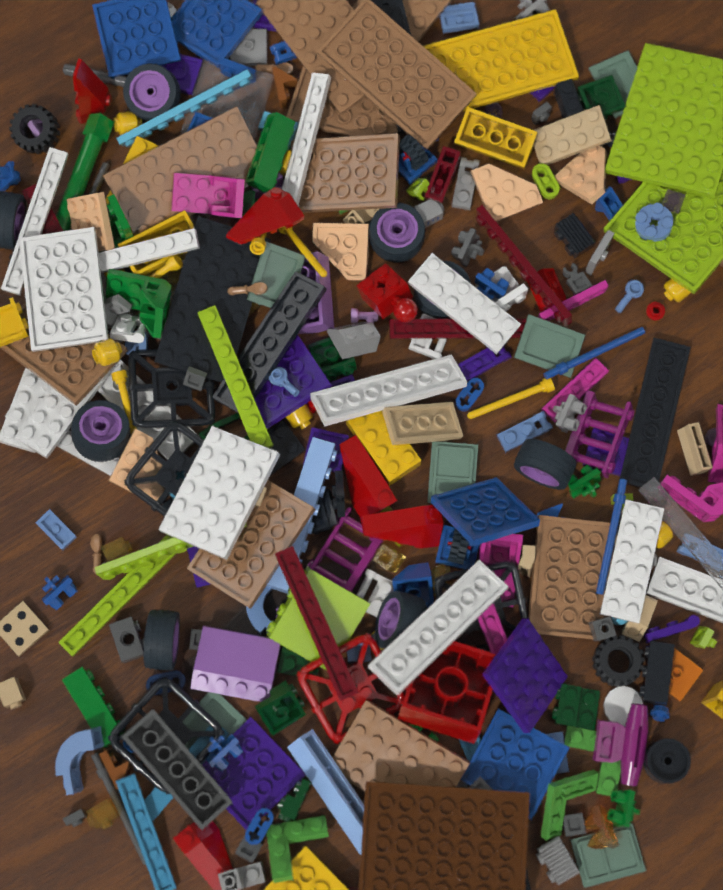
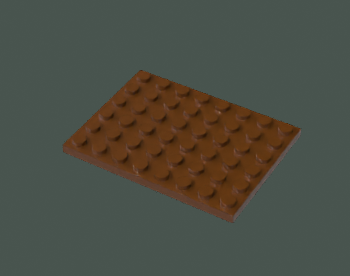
(443, 838)

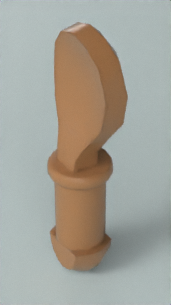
(286, 67)
(257, 288)
(96, 543)

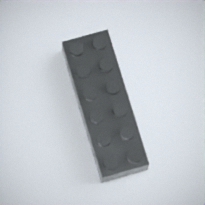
(177, 769)

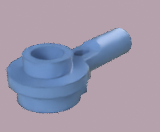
(633, 289)
(279, 378)

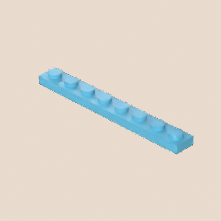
(192, 105)

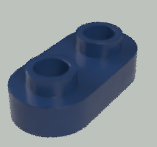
(170, 675)

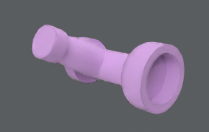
(369, 316)

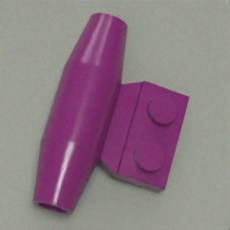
(624, 743)

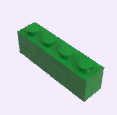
(270, 152)
(91, 702)

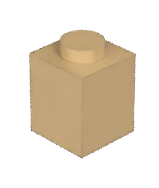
(11, 693)

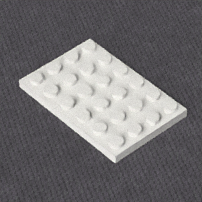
(63, 289)
(219, 492)

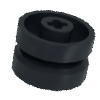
(667, 749)

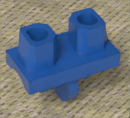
(8, 176)
(489, 288)
(52, 597)
(220, 748)

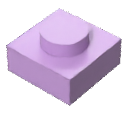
(35, 126)

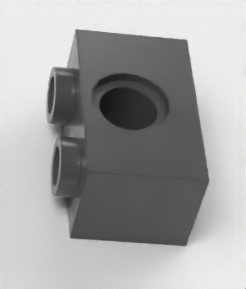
(120, 631)

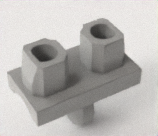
(538, 5)
(567, 412)

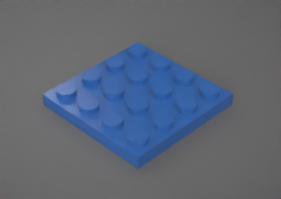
(214, 26)
(135, 34)
(485, 511)
(516, 760)

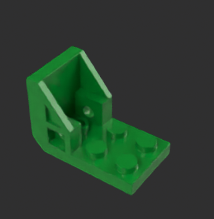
(119, 225)
(145, 294)

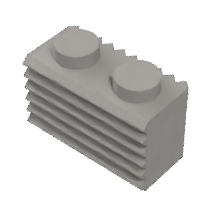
(557, 860)

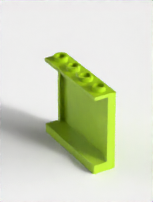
(340, 607)

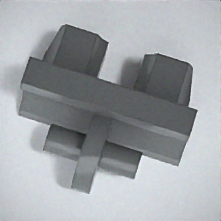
(470, 248)

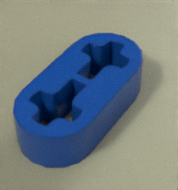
(472, 396)
(263, 829)

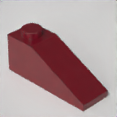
(443, 174)

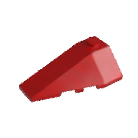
(91, 93)
(268, 214)
(366, 484)
(408, 526)
(205, 851)

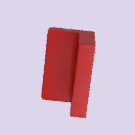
(552, 281)

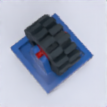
(413, 159)
(455, 550)

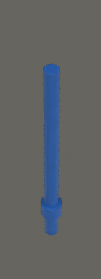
(562, 367)
(619, 499)

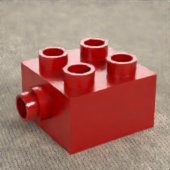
(451, 693)

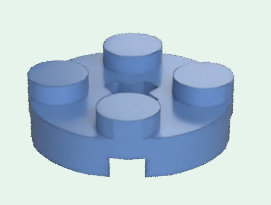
(652, 232)

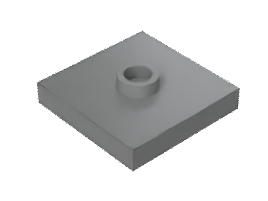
(252, 49)
(600, 253)

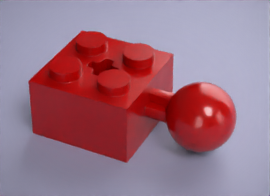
(387, 294)

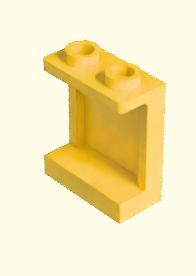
(11, 324)

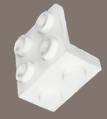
(514, 292)

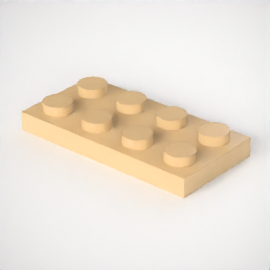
(571, 136)
(422, 423)

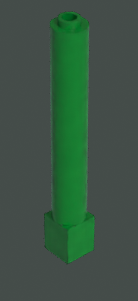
(96, 132)

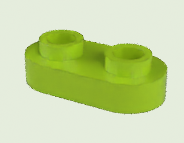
(546, 181)

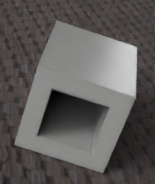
(430, 211)

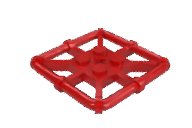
(361, 679)

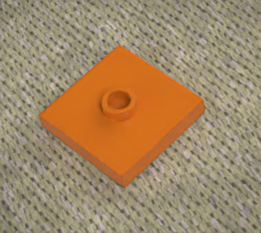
(683, 675)

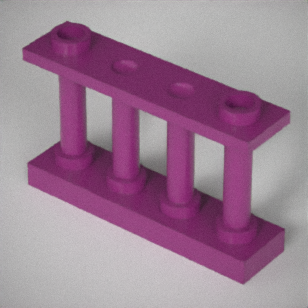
(579, 438)
(355, 569)

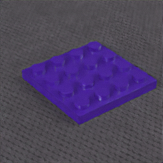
(303, 373)
(525, 675)
(257, 775)

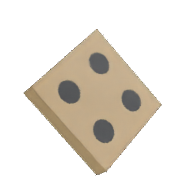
(22, 628)

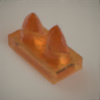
(605, 836)

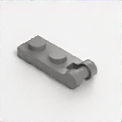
(464, 185)

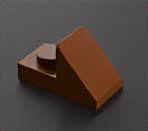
(283, 82)
(110, 761)

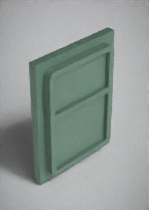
(623, 72)
(275, 270)
(548, 344)
(451, 467)
(220, 710)
(606, 863)

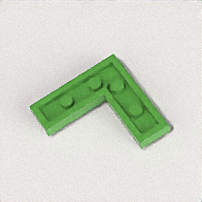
(608, 773)
(556, 799)
(283, 834)

